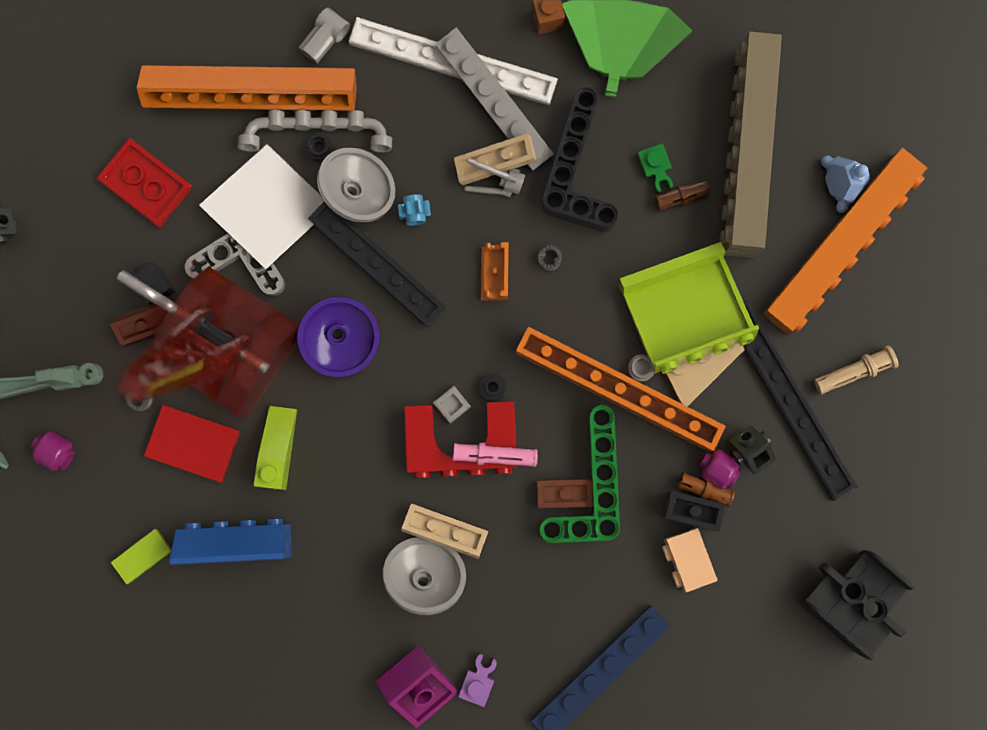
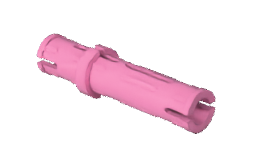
(499, 455)

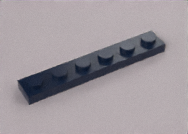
(602, 671)

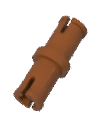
(705, 489)

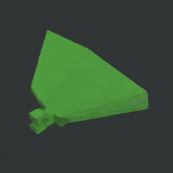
(623, 36)

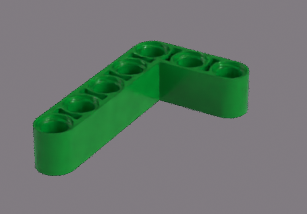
(598, 486)

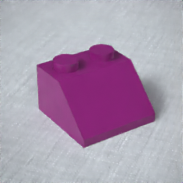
(416, 687)

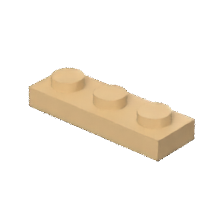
(501, 156)
(444, 531)

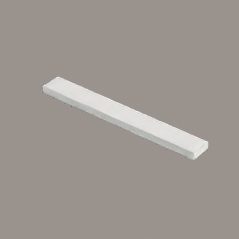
(426, 54)

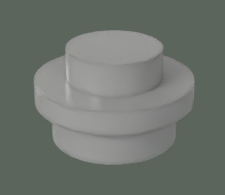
(640, 368)

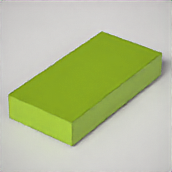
(142, 556)

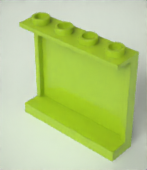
(687, 309)

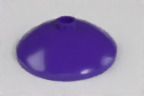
(341, 354)

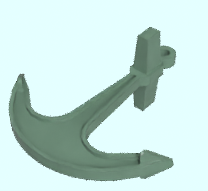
(57, 378)

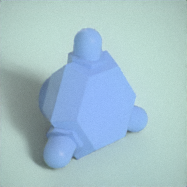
(845, 180)

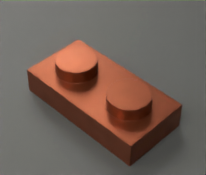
(137, 323)
(564, 493)

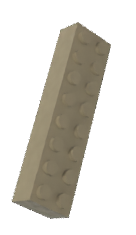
(751, 145)

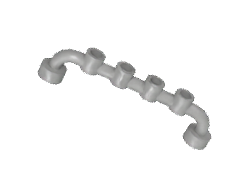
(303, 122)

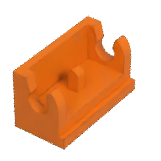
(494, 272)

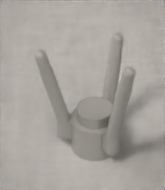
(511, 180)

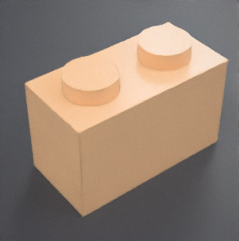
(689, 560)

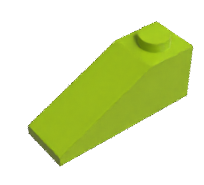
(276, 448)

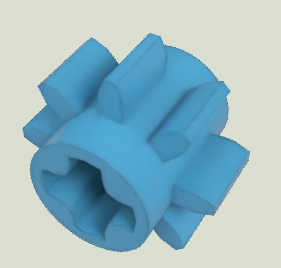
(414, 210)

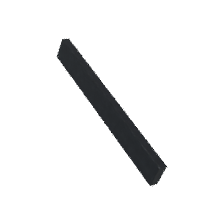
(798, 412)

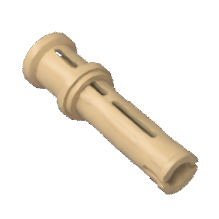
(867, 366)

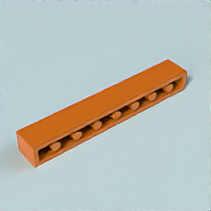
(247, 87)
(844, 242)
(620, 390)

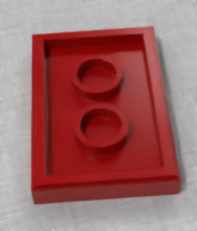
(144, 182)
(192, 443)

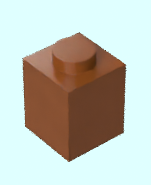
(548, 15)

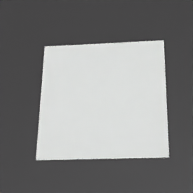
(264, 206)

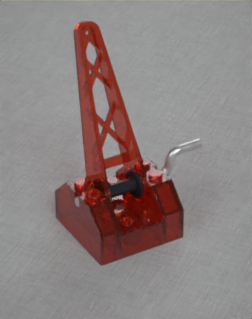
(198, 352)

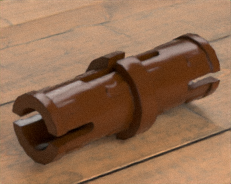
(682, 194)

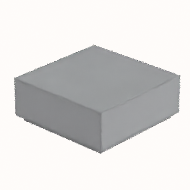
(452, 404)

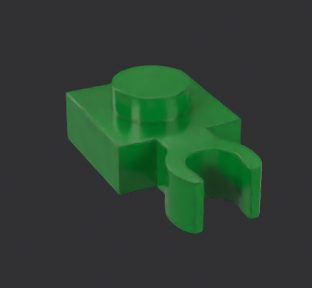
(655, 164)

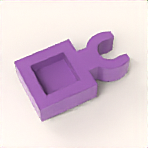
(477, 684)

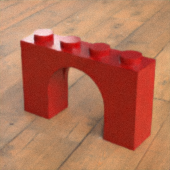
(426, 457)

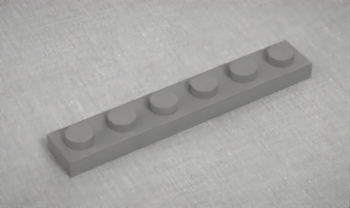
(491, 93)

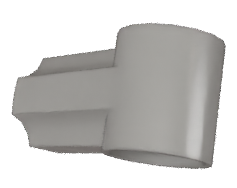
(327, 30)

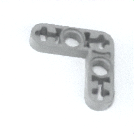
(246, 258)

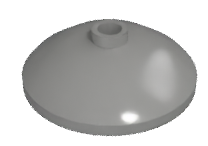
(361, 175)
(427, 562)

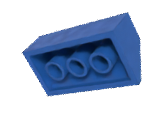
(231, 543)

